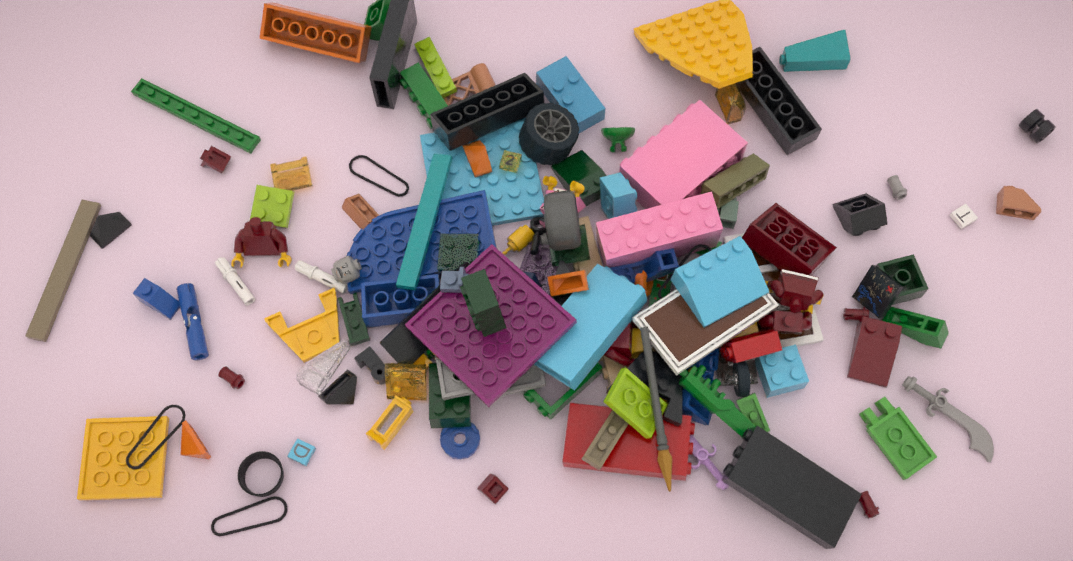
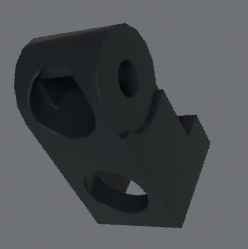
(373, 363)

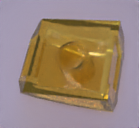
(731, 103)

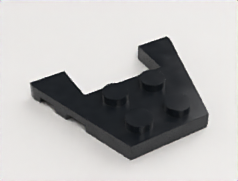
(667, 385)

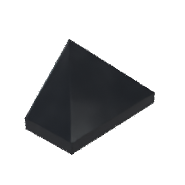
(109, 228)
(341, 390)

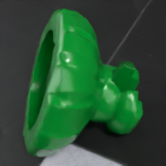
(618, 135)

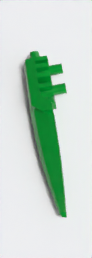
(713, 400)

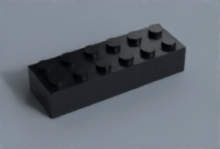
(778, 105)
(486, 111)

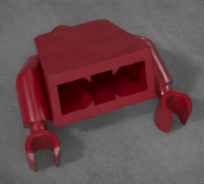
(621, 349)

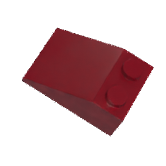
(874, 351)

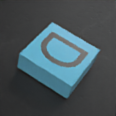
(301, 452)

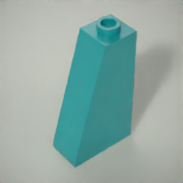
(817, 54)

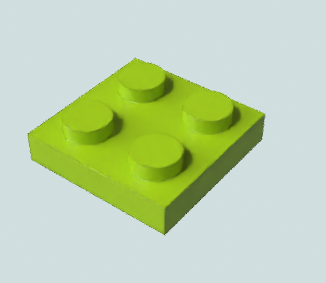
(272, 205)

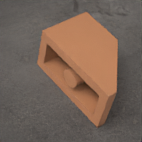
(1016, 203)

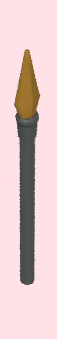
(664, 456)

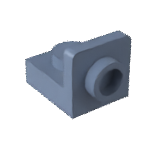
(452, 280)

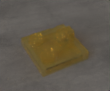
(406, 381)

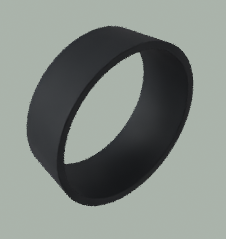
(251, 459)

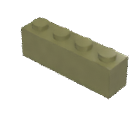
(736, 179)

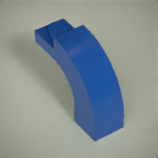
(655, 266)

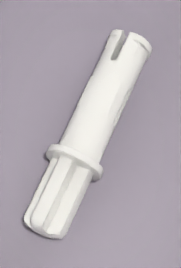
(231, 276)
(320, 276)

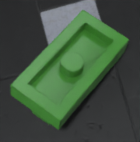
(751, 408)

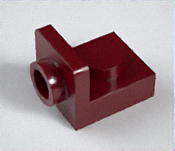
(215, 159)

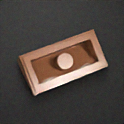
(359, 210)

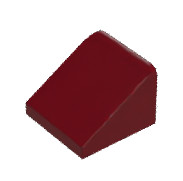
(493, 488)

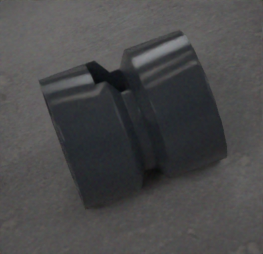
(1035, 119)

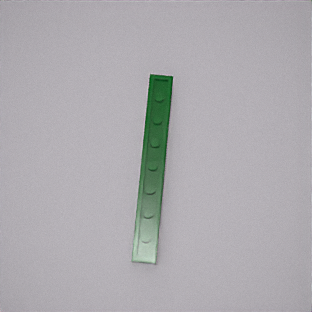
(196, 115)

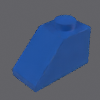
(156, 298)

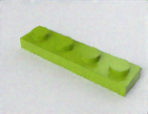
(435, 67)

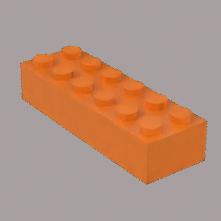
(315, 32)

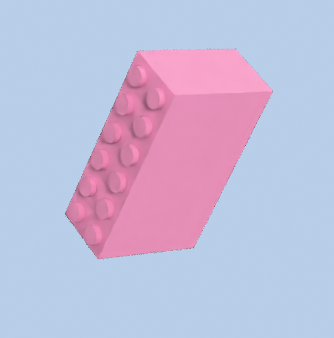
(682, 157)
(659, 228)

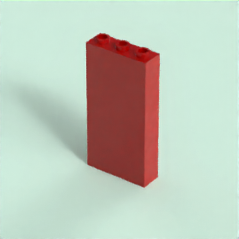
(632, 452)

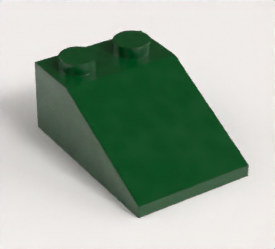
(581, 169)

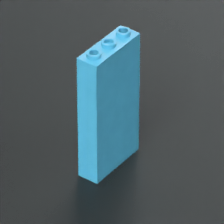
(600, 319)

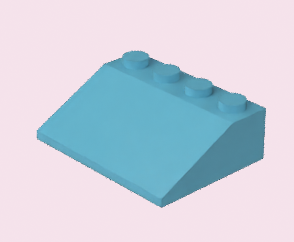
(720, 281)

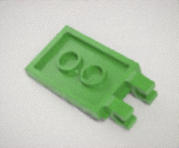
(897, 438)

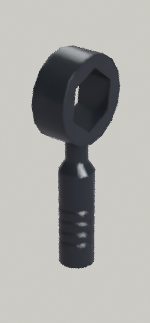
(538, 232)

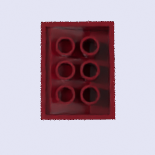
(787, 241)

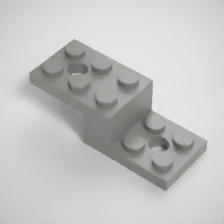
(455, 388)

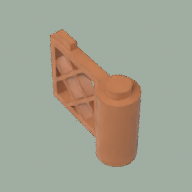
(479, 78)

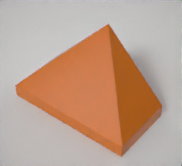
(477, 158)
(568, 283)
(191, 443)

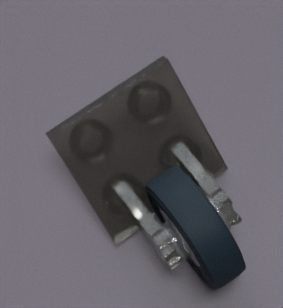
(737, 374)

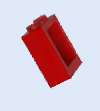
(751, 346)

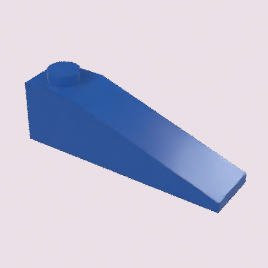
(690, 405)

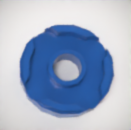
(463, 450)

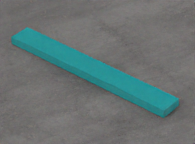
(424, 222)

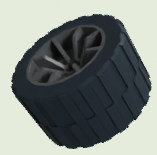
(548, 133)

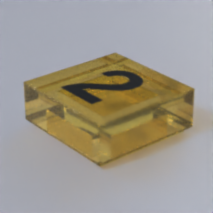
(510, 161)

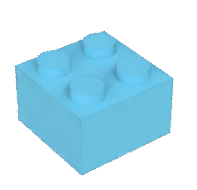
(617, 196)
(781, 371)

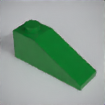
(919, 327)

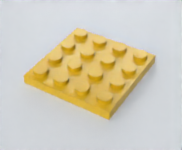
(104, 455)

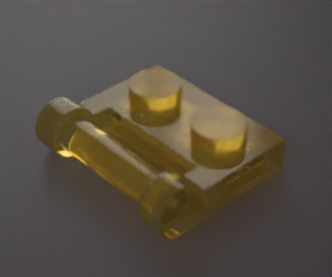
(292, 179)

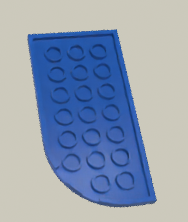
(384, 241)

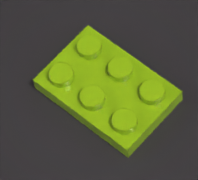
(633, 402)

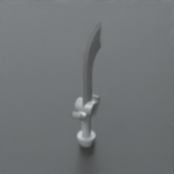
(979, 436)

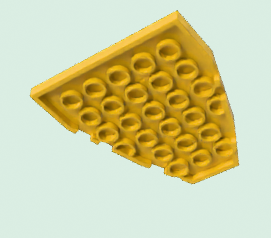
(703, 42)

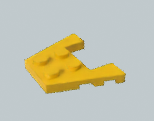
(312, 335)

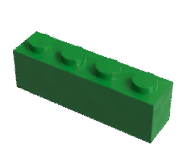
(421, 91)

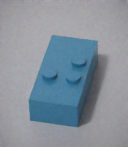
(567, 88)

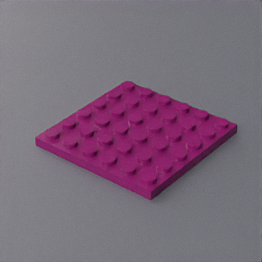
(498, 360)

